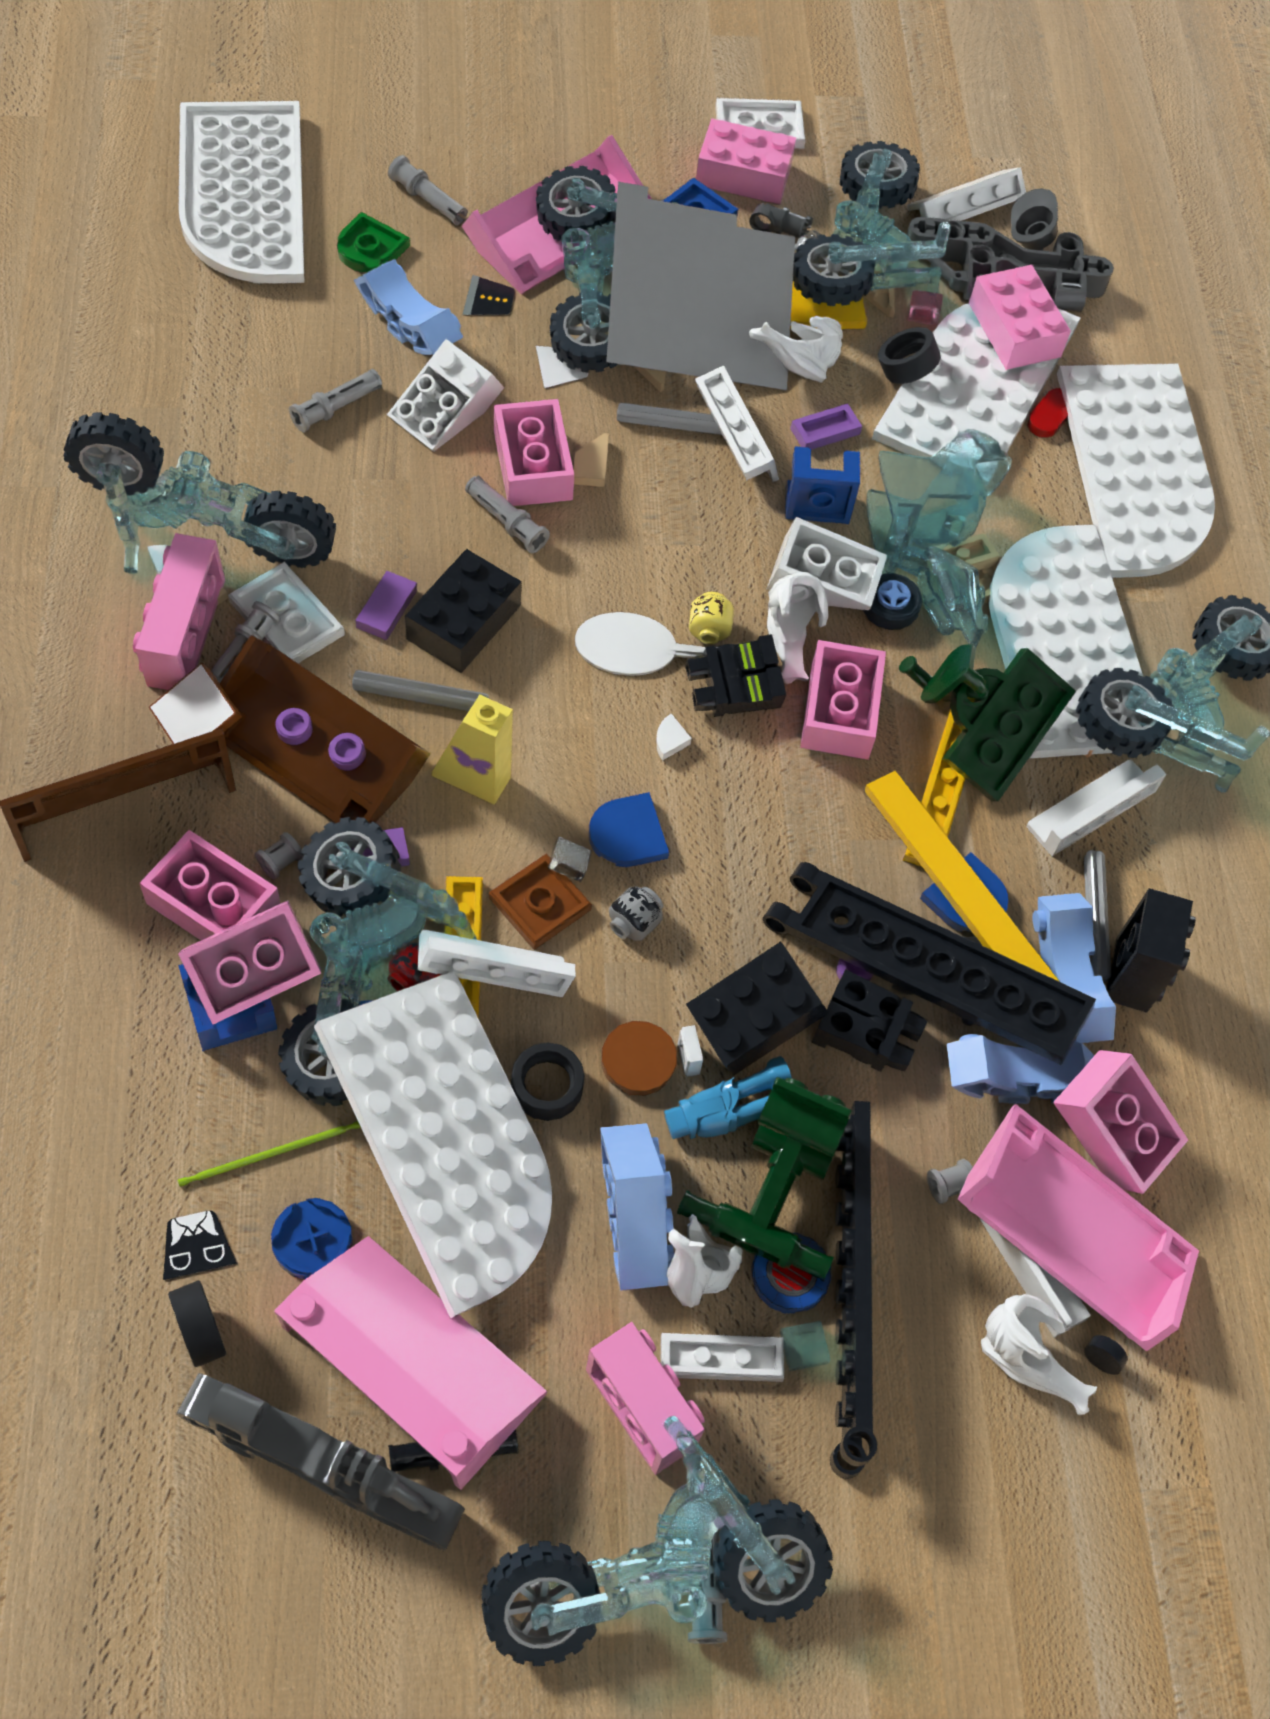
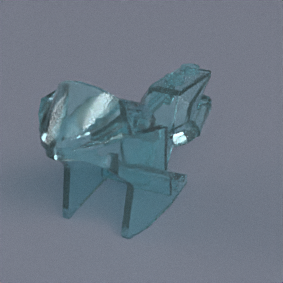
(933, 506)

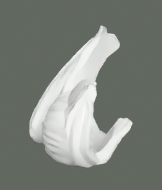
(812, 353)
(790, 609)
(700, 1264)
(1018, 1349)

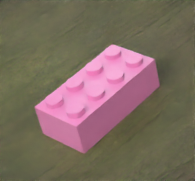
(179, 611)

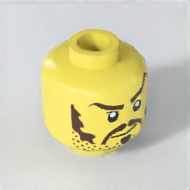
(711, 617)

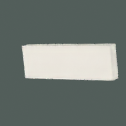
(724, 1357)

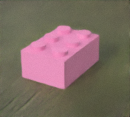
(745, 161)
(1019, 317)
(533, 452)
(843, 699)
(205, 888)
(250, 962)
(1121, 1120)
(642, 1394)

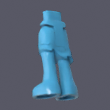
(718, 1109)

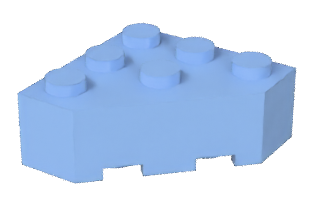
(637, 1205)

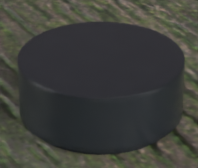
(1106, 1354)

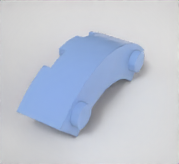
(407, 312)
(1065, 947)
(1011, 1071)

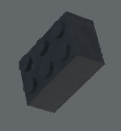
(463, 610)
(1150, 950)
(757, 1008)

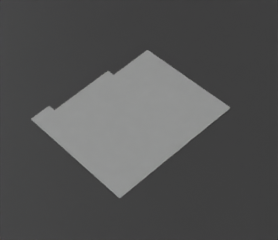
(694, 289)

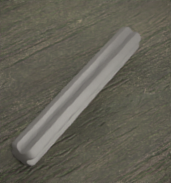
(667, 418)
(414, 690)
(1097, 897)

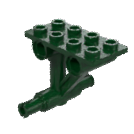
(799, 1136)

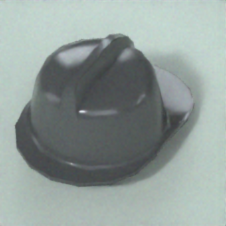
(1035, 219)

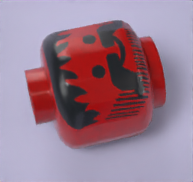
(404, 968)

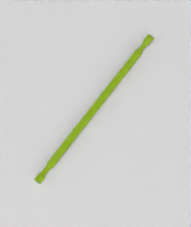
(268, 1153)

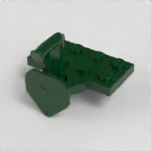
(1003, 722)

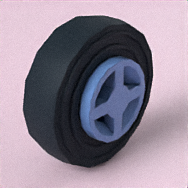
(904, 603)

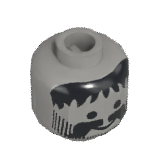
(636, 913)

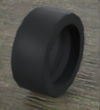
(912, 368)
(553, 1054)
(197, 1323)

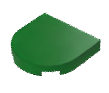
(369, 243)

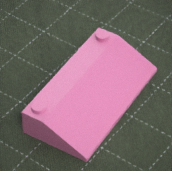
(514, 239)
(1082, 1229)
(412, 1359)

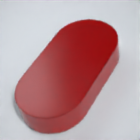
(1048, 414)

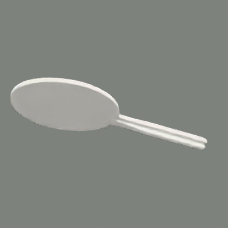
(629, 644)

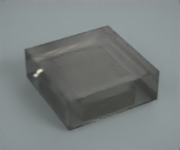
(569, 859)

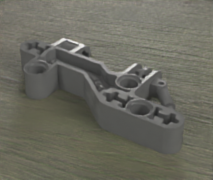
(983, 251)
(333, 1466)

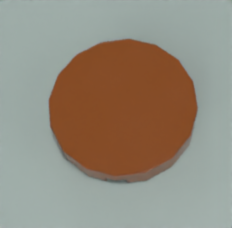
(639, 1058)

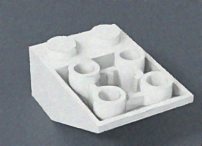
(445, 397)

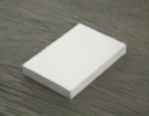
(767, 115)
(304, 622)

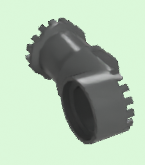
(781, 220)

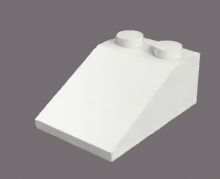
(842, 565)

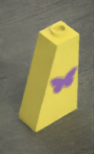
(480, 751)

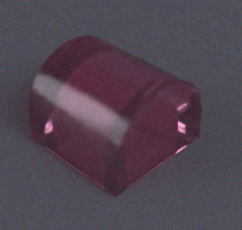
(924, 307)

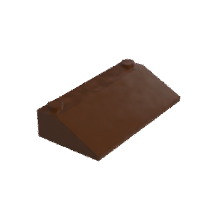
(267, 683)
(115, 781)

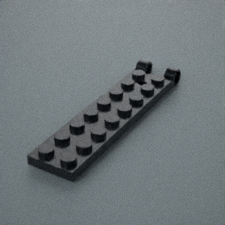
(934, 963)
(855, 1295)

